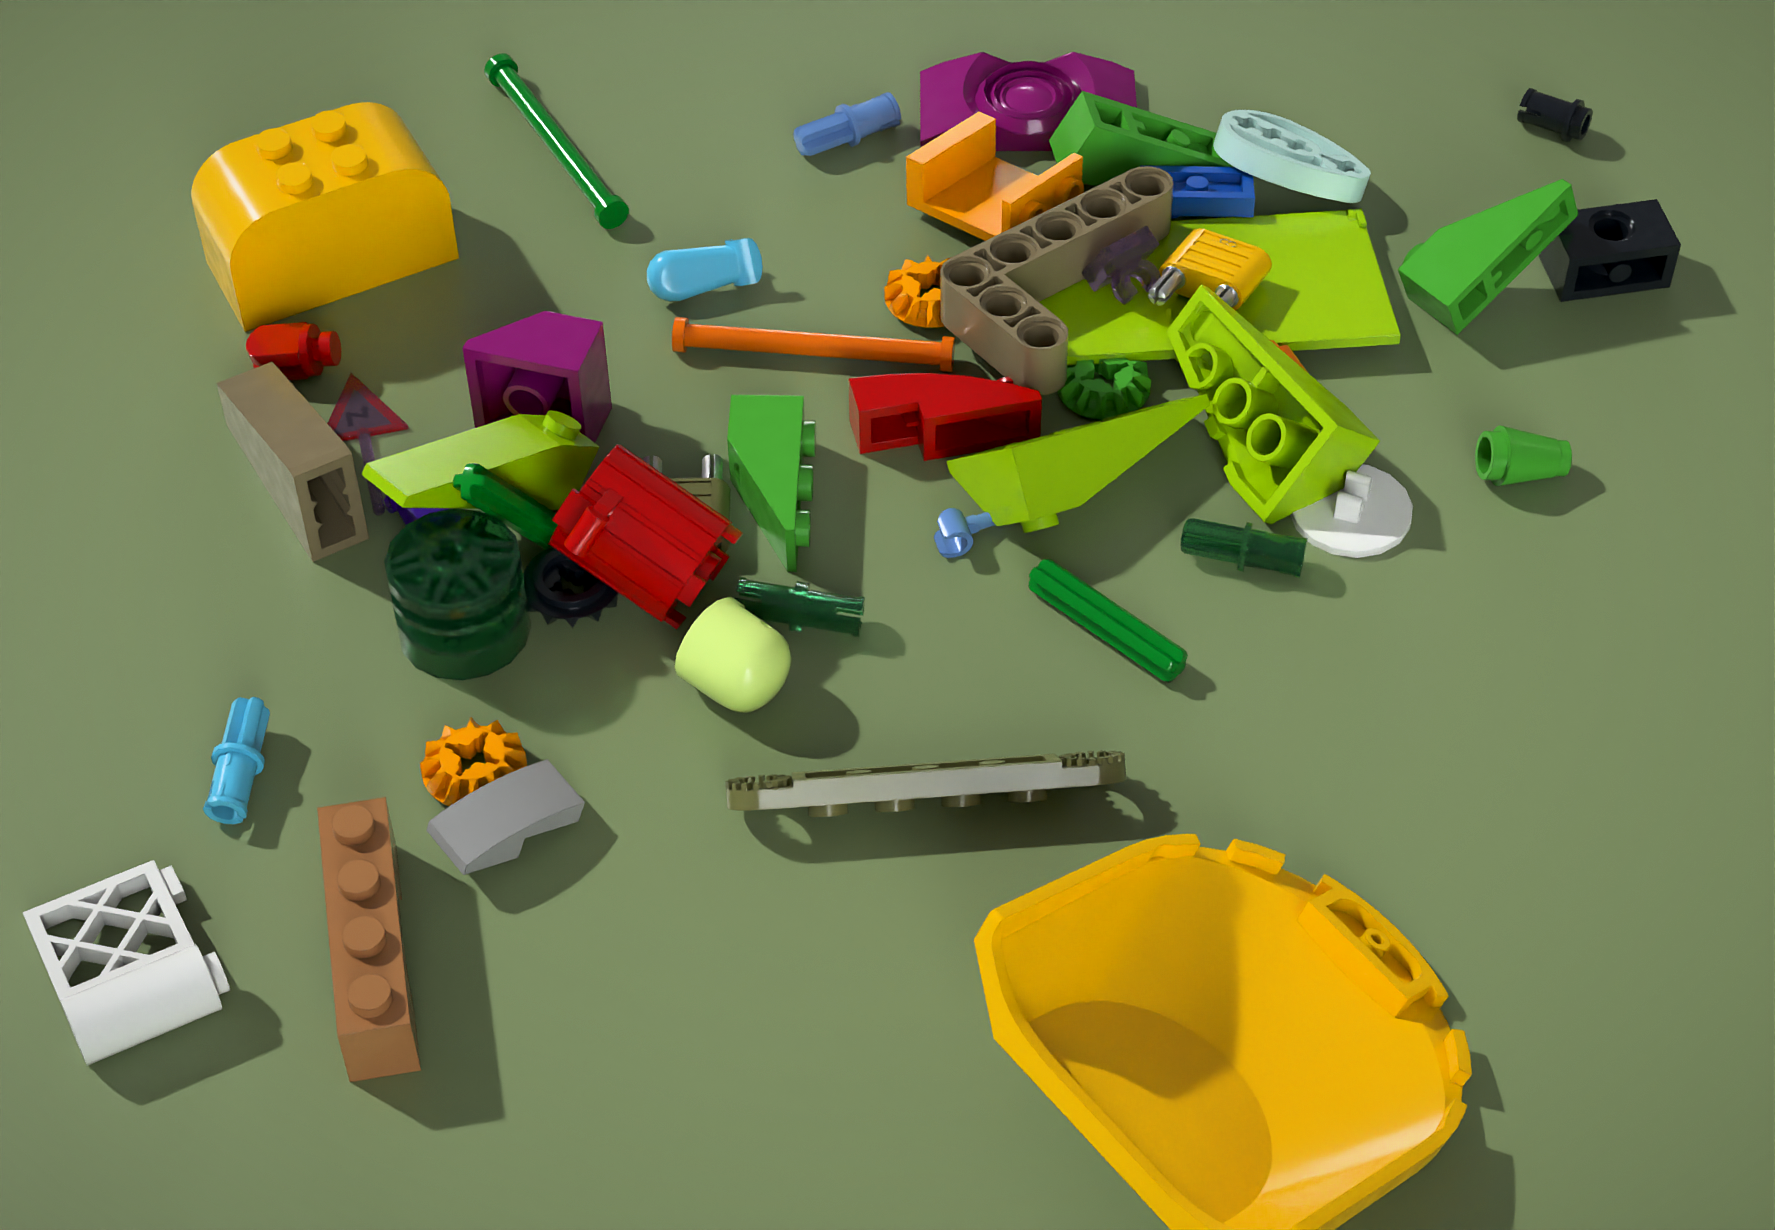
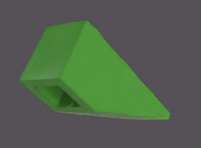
(768, 467)

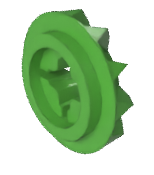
(1099, 400)

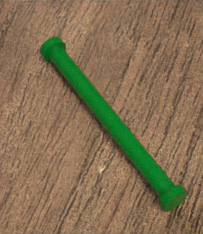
(609, 209)

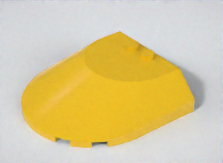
(1227, 1032)

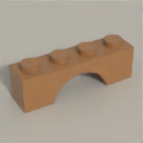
(367, 940)

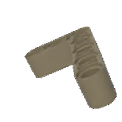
(996, 287)

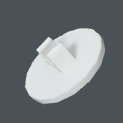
(1359, 519)

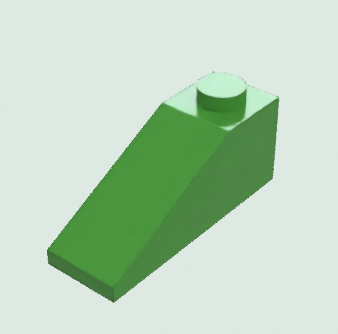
(1124, 137)
(1482, 254)

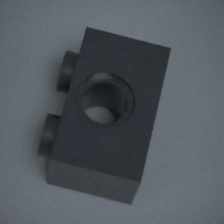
(1612, 252)

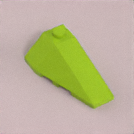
(1274, 421)
(531, 452)
(1067, 467)

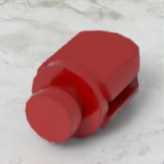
(294, 348)

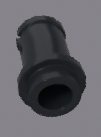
(1555, 114)

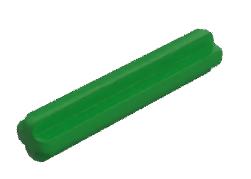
(506, 503)
(1108, 620)

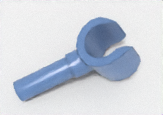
(955, 531)

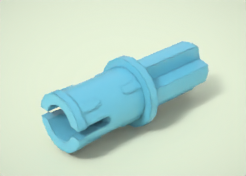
(237, 761)

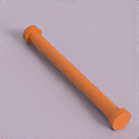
(813, 344)

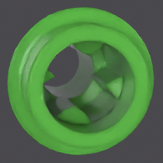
(1520, 456)

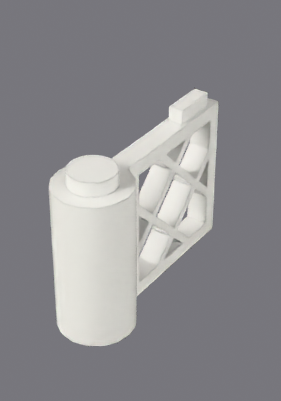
(136, 992)

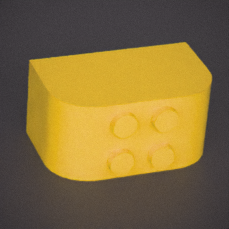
(320, 212)

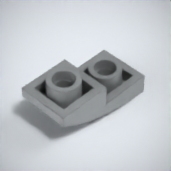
(497, 817)

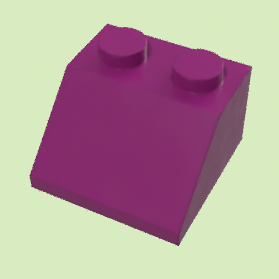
(538, 368)

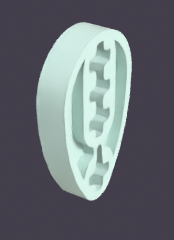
(1290, 156)

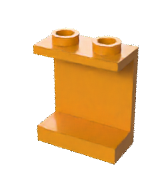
(977, 192)

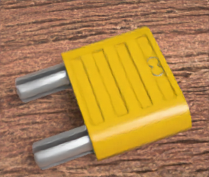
(1212, 260)

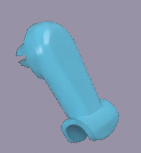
(693, 271)

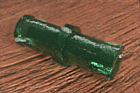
(802, 606)

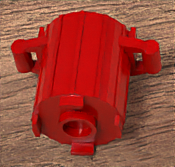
(643, 535)

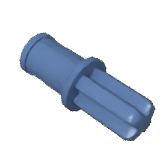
(848, 125)

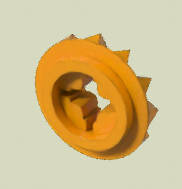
(904, 293)
(443, 767)

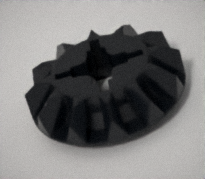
(546, 595)

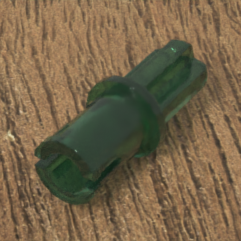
(1244, 546)

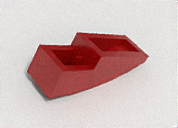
(941, 413)

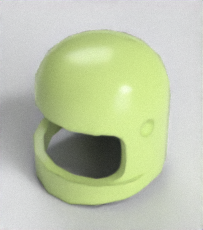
(734, 657)

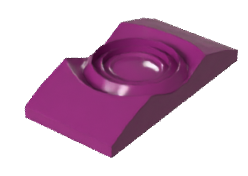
(1022, 96)

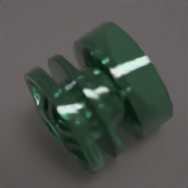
(458, 593)

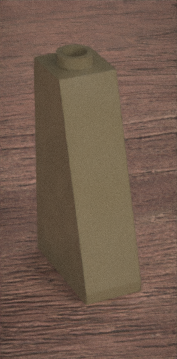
(296, 459)

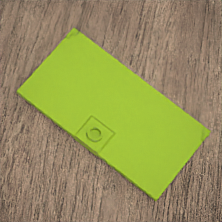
(1316, 296)

